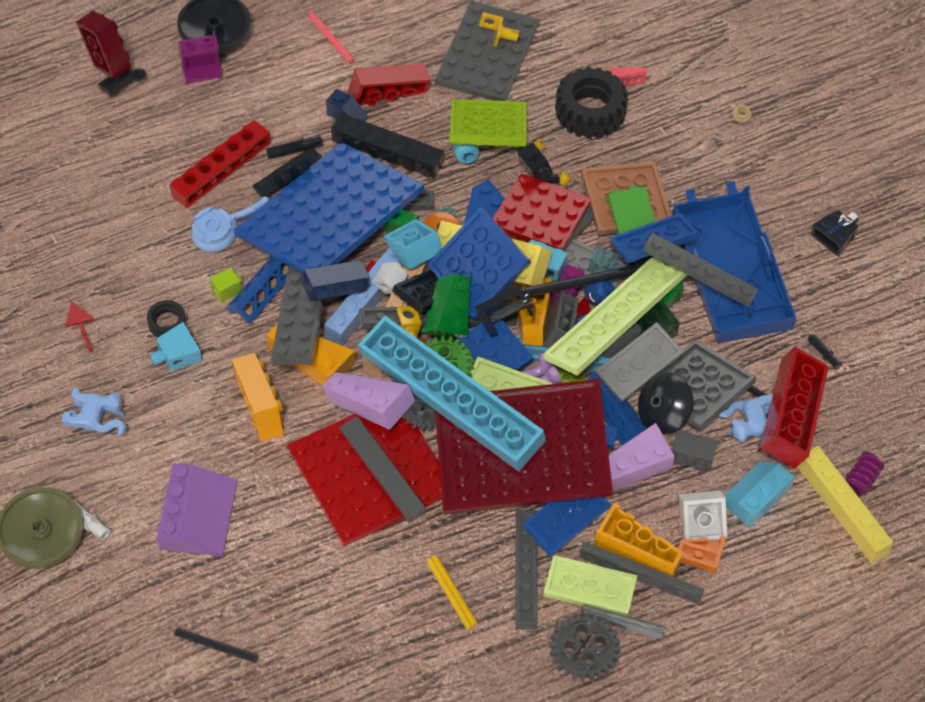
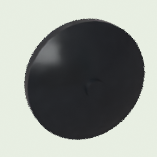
(223, 18)

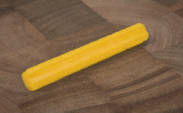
(452, 592)

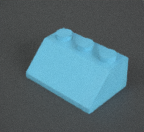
(758, 492)

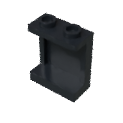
(503, 306)

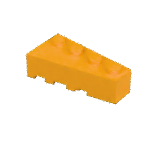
(327, 360)
(258, 396)
(636, 542)

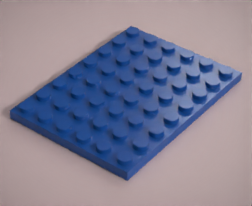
(329, 209)

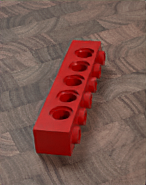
(220, 164)

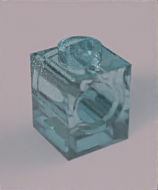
(603, 260)

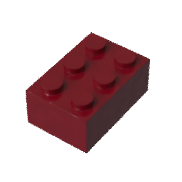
(104, 44)

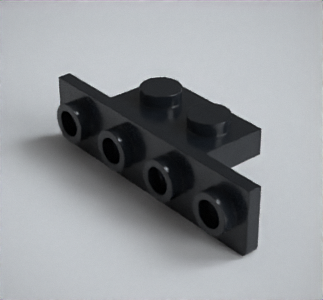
(286, 173)

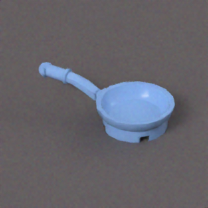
(215, 228)

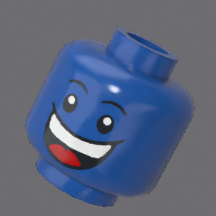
(597, 292)

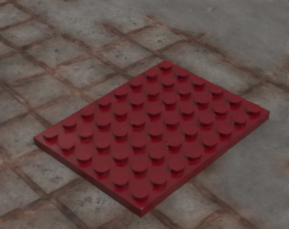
(565, 468)

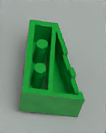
(449, 308)

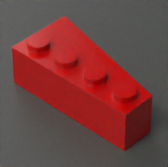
(388, 82)

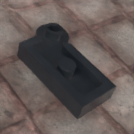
(112, 86)

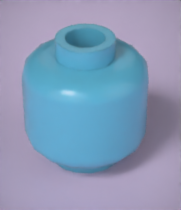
(466, 153)

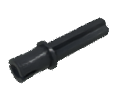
(294, 146)

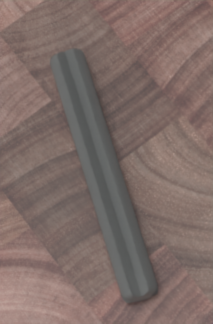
(624, 622)

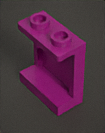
(200, 59)

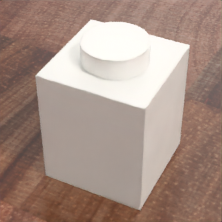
(388, 276)

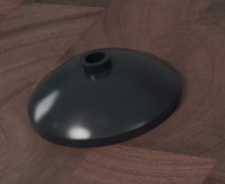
(674, 404)

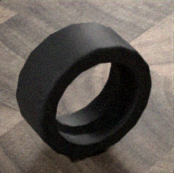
(159, 308)

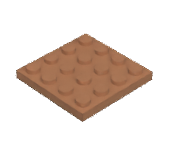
(602, 180)

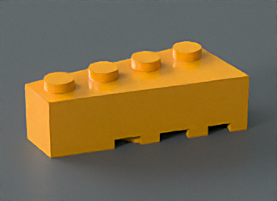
(534, 327)

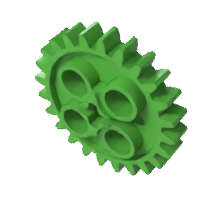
(456, 351)

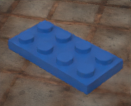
(673, 229)
(562, 521)

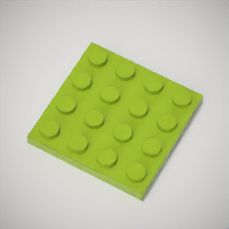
(488, 123)

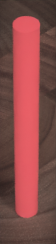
(333, 40)

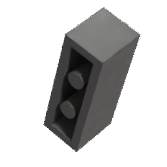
(560, 318)

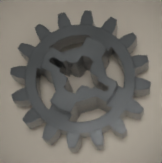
(420, 415)

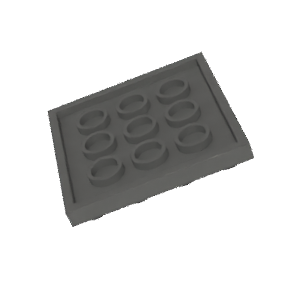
(712, 380)

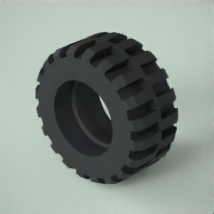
(591, 84)

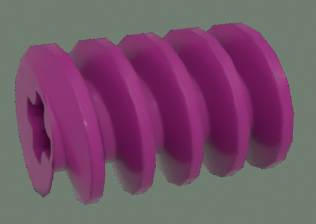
(864, 473)

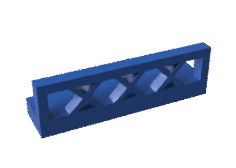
(251, 288)
(619, 414)

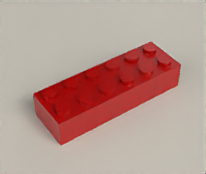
(794, 407)

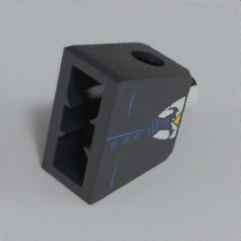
(836, 231)

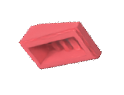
(630, 76)

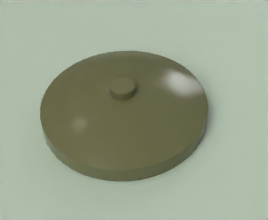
(40, 527)

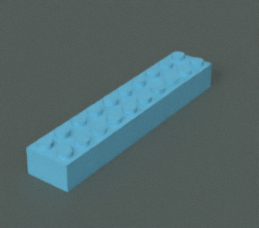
(452, 393)

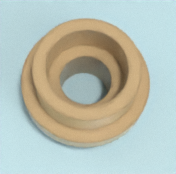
(741, 114)

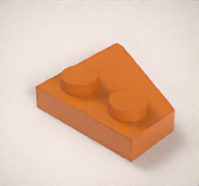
(702, 553)

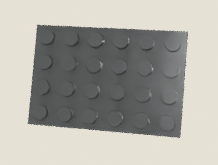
(476, 64)

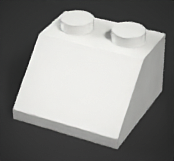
(703, 515)

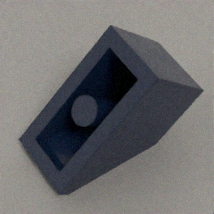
(344, 103)

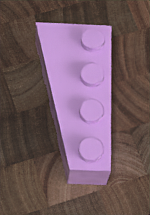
(370, 398)
(640, 458)

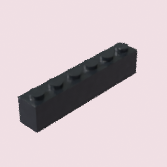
(388, 145)

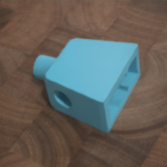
(176, 348)

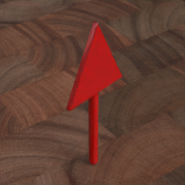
(583, 308)
(78, 316)

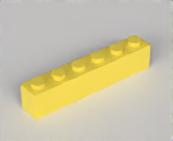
(846, 505)

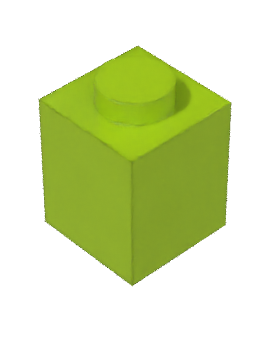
(226, 284)

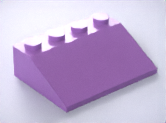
(196, 511)

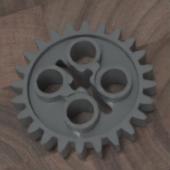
(567, 637)

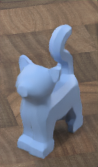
(91, 412)
(754, 414)

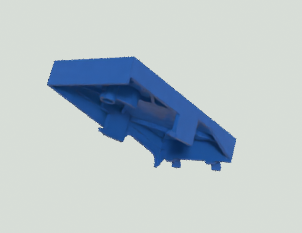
(736, 244)

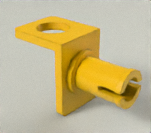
(501, 32)
(411, 325)

